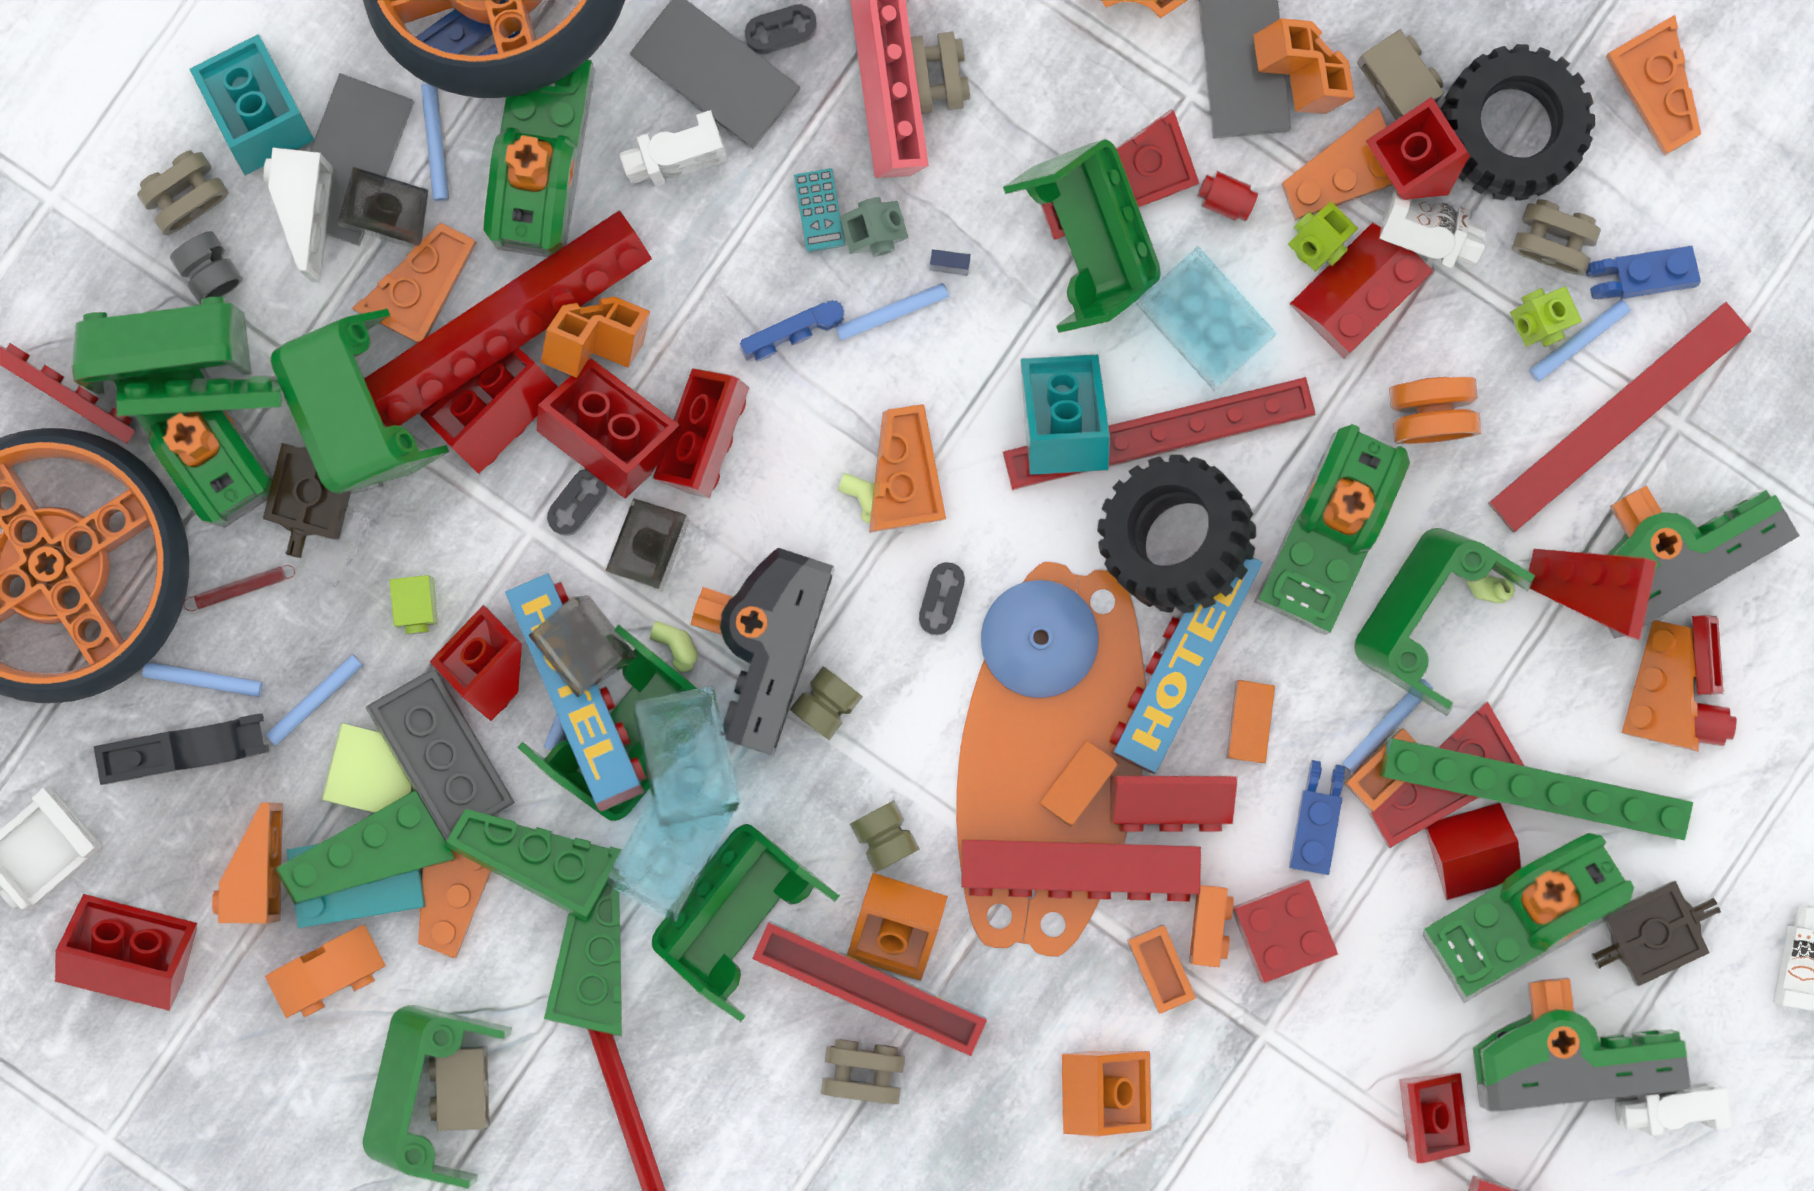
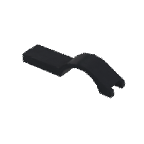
(180, 750)

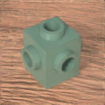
(874, 227)

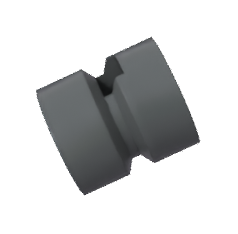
(204, 264)

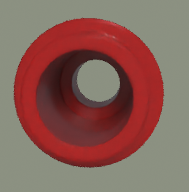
(1227, 196)
(1714, 724)

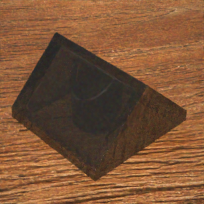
(384, 208)
(648, 544)
(582, 644)

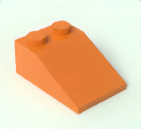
(250, 884)

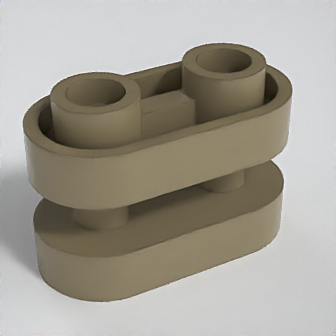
(949, 53)
(187, 170)
(1577, 229)
(882, 1060)

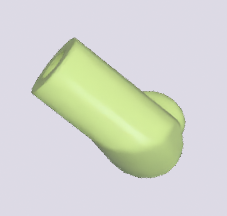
(860, 489)
(1492, 589)
(679, 643)

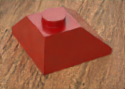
(482, 663)

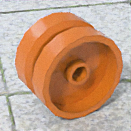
(1434, 407)

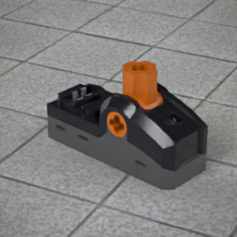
(788, 598)

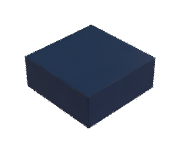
(949, 262)

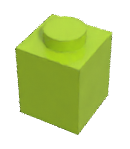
(414, 603)

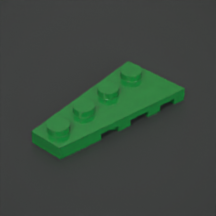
(180, 395)
(378, 847)
(546, 864)
(589, 970)

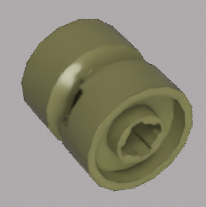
(826, 703)
(884, 836)

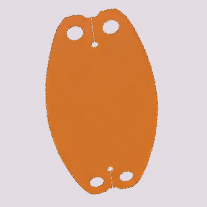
(1021, 746)

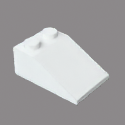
(301, 196)

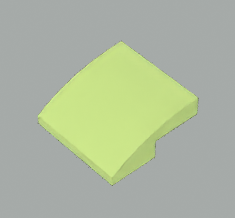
(364, 771)

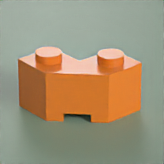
(1317, 74)
(607, 329)

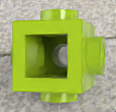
(1322, 236)
(1545, 316)

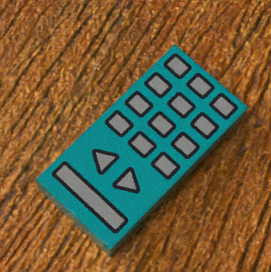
(819, 210)

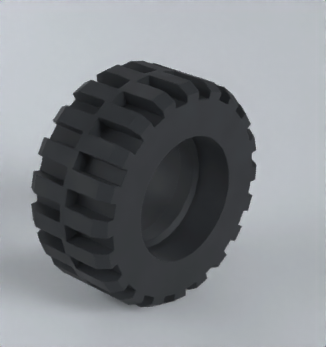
(1553, 88)
(1143, 500)

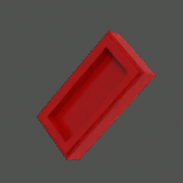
(1707, 655)

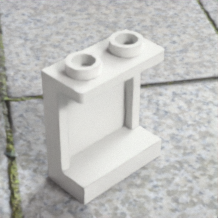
(42, 850)

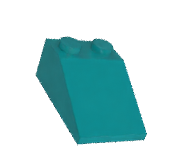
(251, 103)
(1065, 414)
(378, 898)

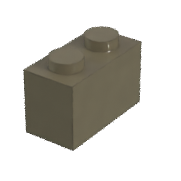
(1400, 74)
(460, 1089)

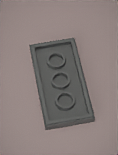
(715, 71)
(1238, 94)
(361, 132)
(438, 751)

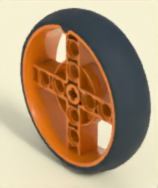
(521, 61)
(58, 529)

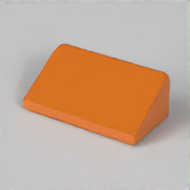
(1250, 721)
(1079, 783)

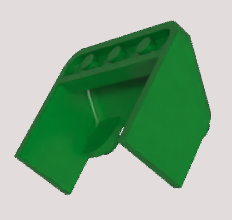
(1100, 227)
(159, 343)
(337, 410)
(1385, 636)
(649, 679)
(726, 909)
(410, 1037)

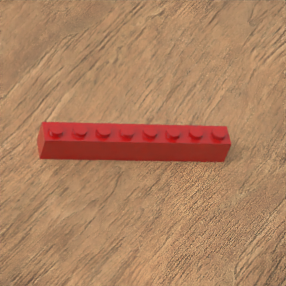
(505, 320)

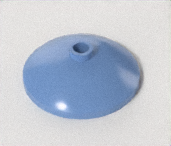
(1031, 667)

